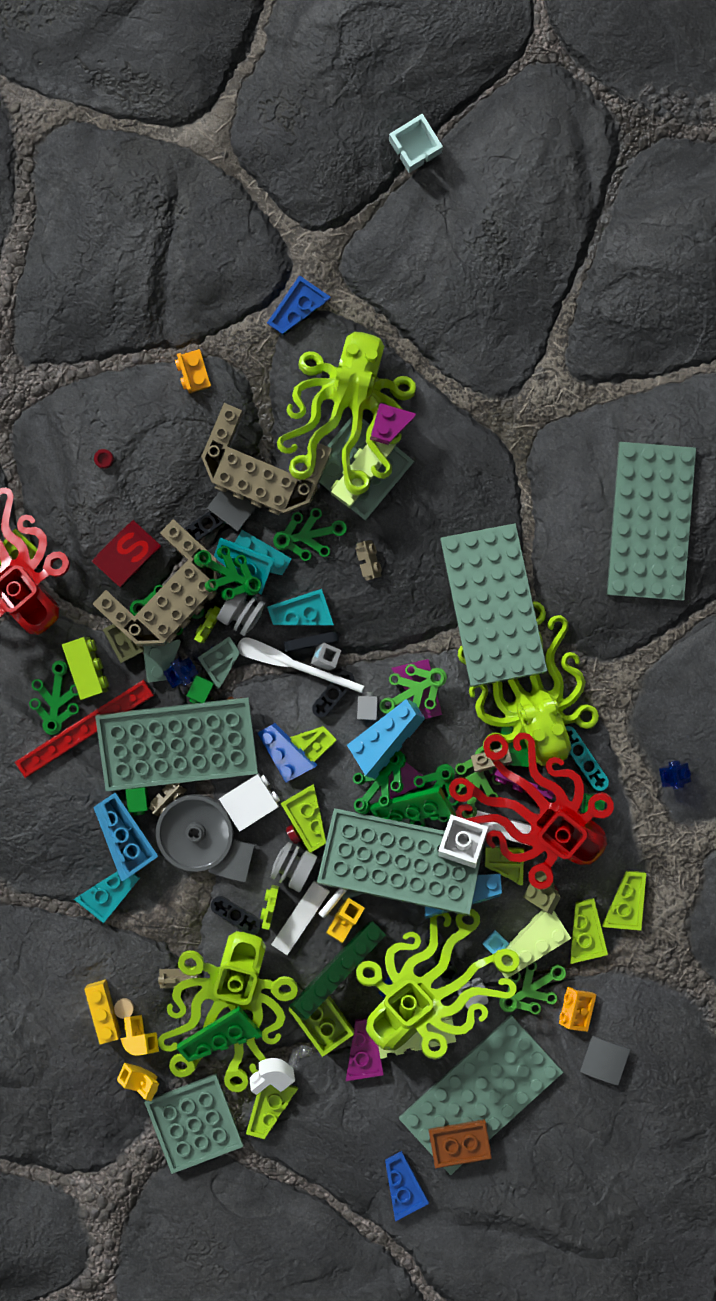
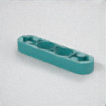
(587, 756)

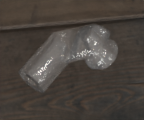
(299, 1053)

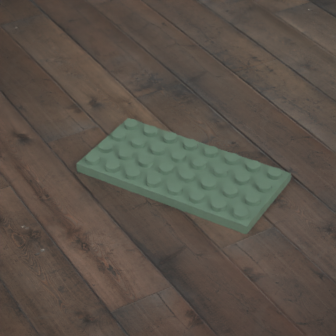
(651, 521)
(493, 605)
(177, 744)
(395, 863)
(487, 1084)

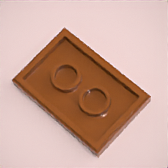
(460, 1143)

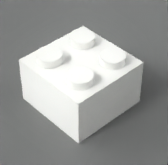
(463, 841)

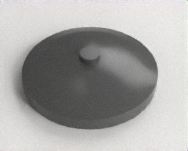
(194, 833)

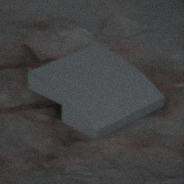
(231, 509)
(236, 862)
(605, 1060)

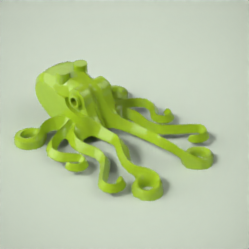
(351, 385)
(540, 710)
(233, 986)
(411, 1000)

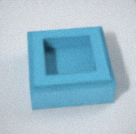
(495, 942)

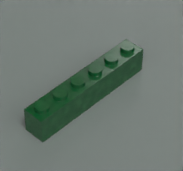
(337, 970)

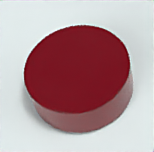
(103, 458)
(293, 834)

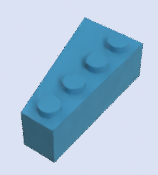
(385, 737)
(123, 836)
(486, 888)

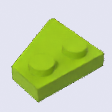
(204, 630)
(314, 742)
(497, 862)
(267, 913)

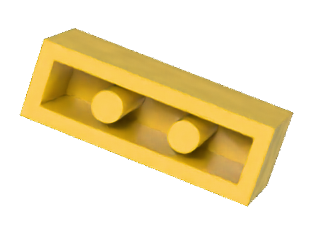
(102, 1011)

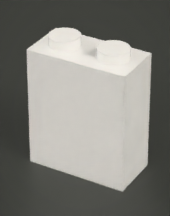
(250, 801)

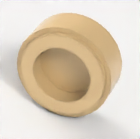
(124, 1008)

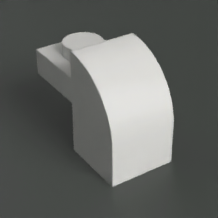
(273, 1072)

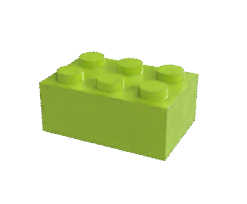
(85, 667)
(326, 1027)

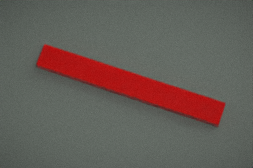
(82, 729)

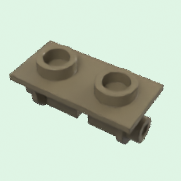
(367, 551)
(482, 763)
(172, 792)
(171, 977)

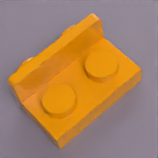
(193, 370)
(577, 1009)

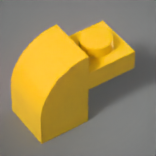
(344, 920)
(136, 1041)
(139, 1080)

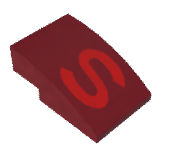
(126, 553)

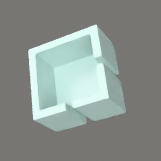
(415, 143)

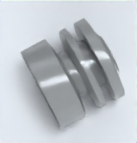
(242, 612)
(293, 866)

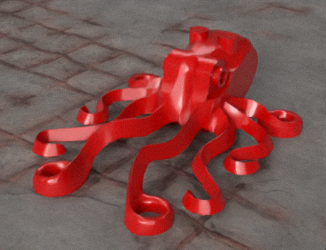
(19, 583)
(559, 826)

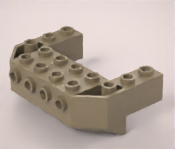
(254, 478)
(172, 604)

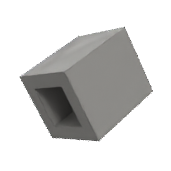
(326, 656)
(367, 706)

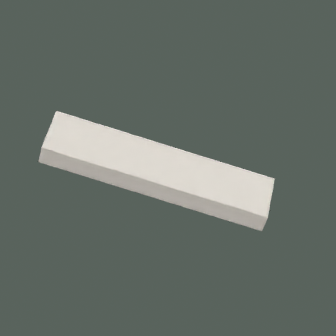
(300, 917)

